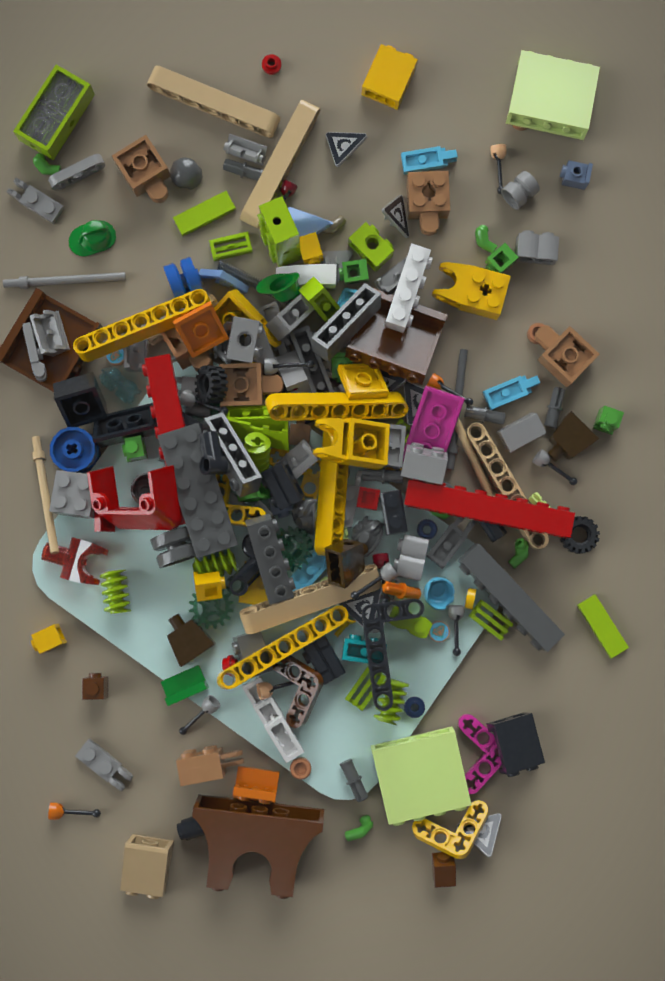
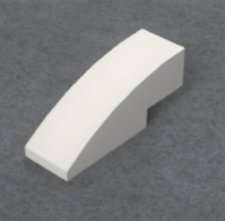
(322, 272)

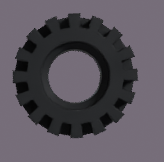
(211, 384)
(591, 540)

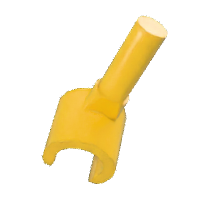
(343, 626)

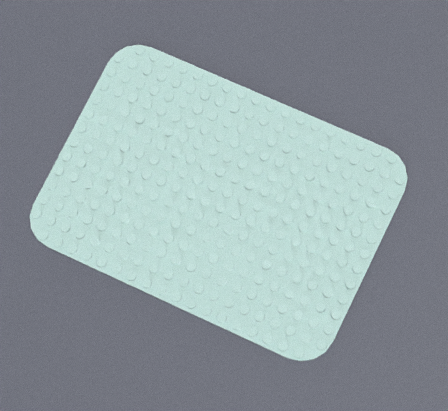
(156, 594)

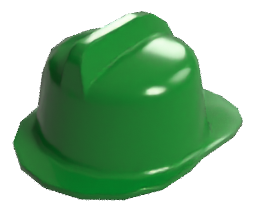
(92, 238)
(281, 286)

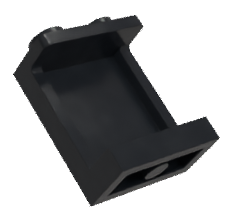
(517, 743)

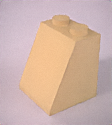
(146, 866)

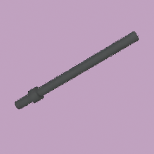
(453, 447)

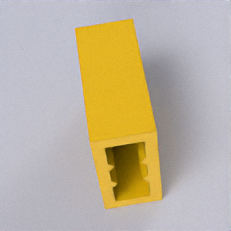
(389, 76)

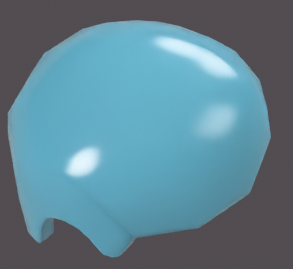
(439, 593)

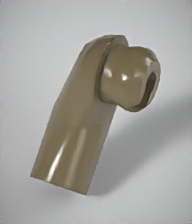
(337, 224)

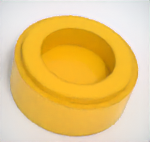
(470, 598)

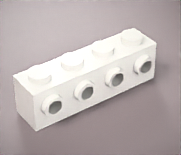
(407, 288)

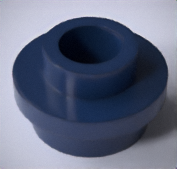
(427, 522)
(414, 700)

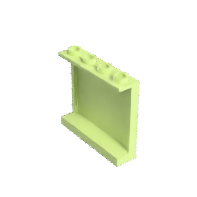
(553, 95)
(421, 776)

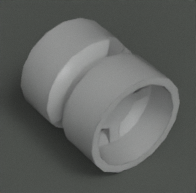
(517, 192)

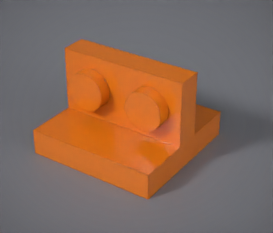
(200, 329)
(256, 785)

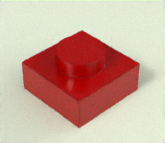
(368, 498)
(102, 524)

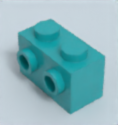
(355, 650)

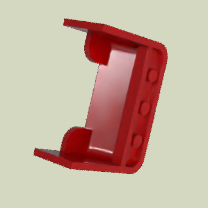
(156, 509)

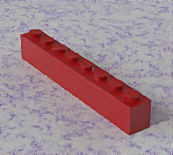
(165, 397)
(490, 509)

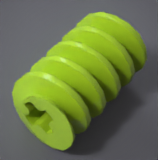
(259, 449)
(220, 563)
(115, 592)
(390, 715)

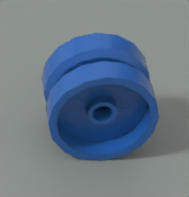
(185, 282)
(63, 448)

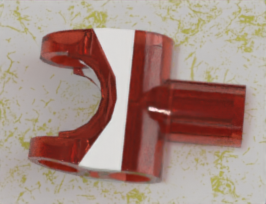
(74, 560)

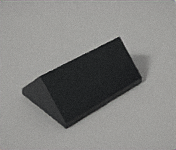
(124, 424)

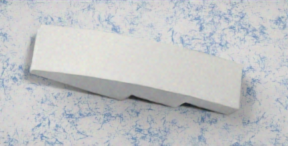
(274, 722)

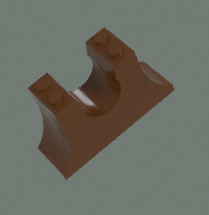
(249, 826)

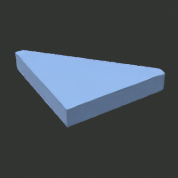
(308, 223)
(224, 279)

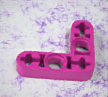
(488, 748)

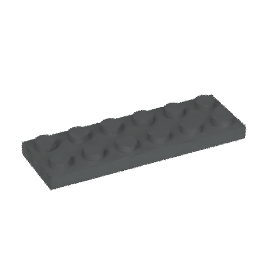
(197, 493)

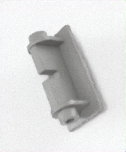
(245, 149)

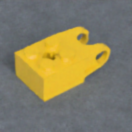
(468, 288)
(237, 305)
(355, 442)

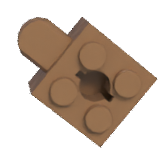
(143, 169)
(428, 199)
(181, 353)
(565, 354)
(249, 385)
(205, 765)

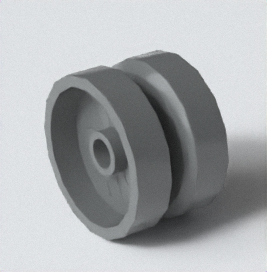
(176, 546)

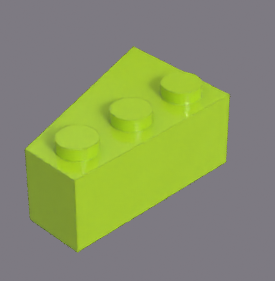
(257, 419)

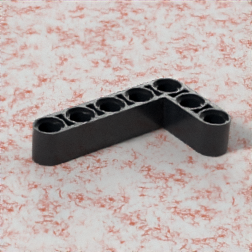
(380, 644)

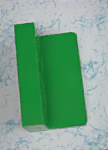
(184, 685)

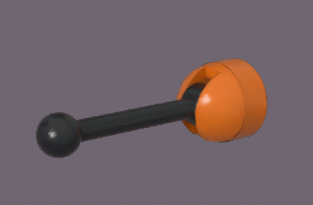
(437, 382)
(56, 811)

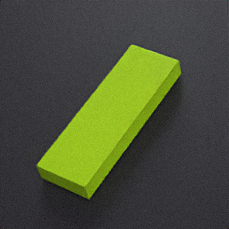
(204, 213)
(602, 626)

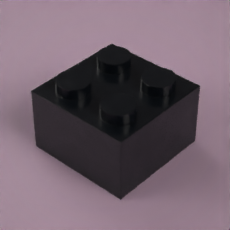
(80, 400)

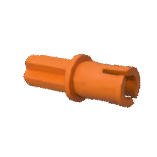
(401, 590)

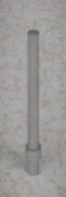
(25, 282)

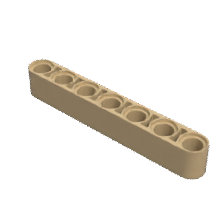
(213, 101)
(281, 160)
(504, 475)
(305, 601)

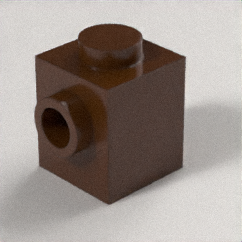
(95, 687)
(443, 870)

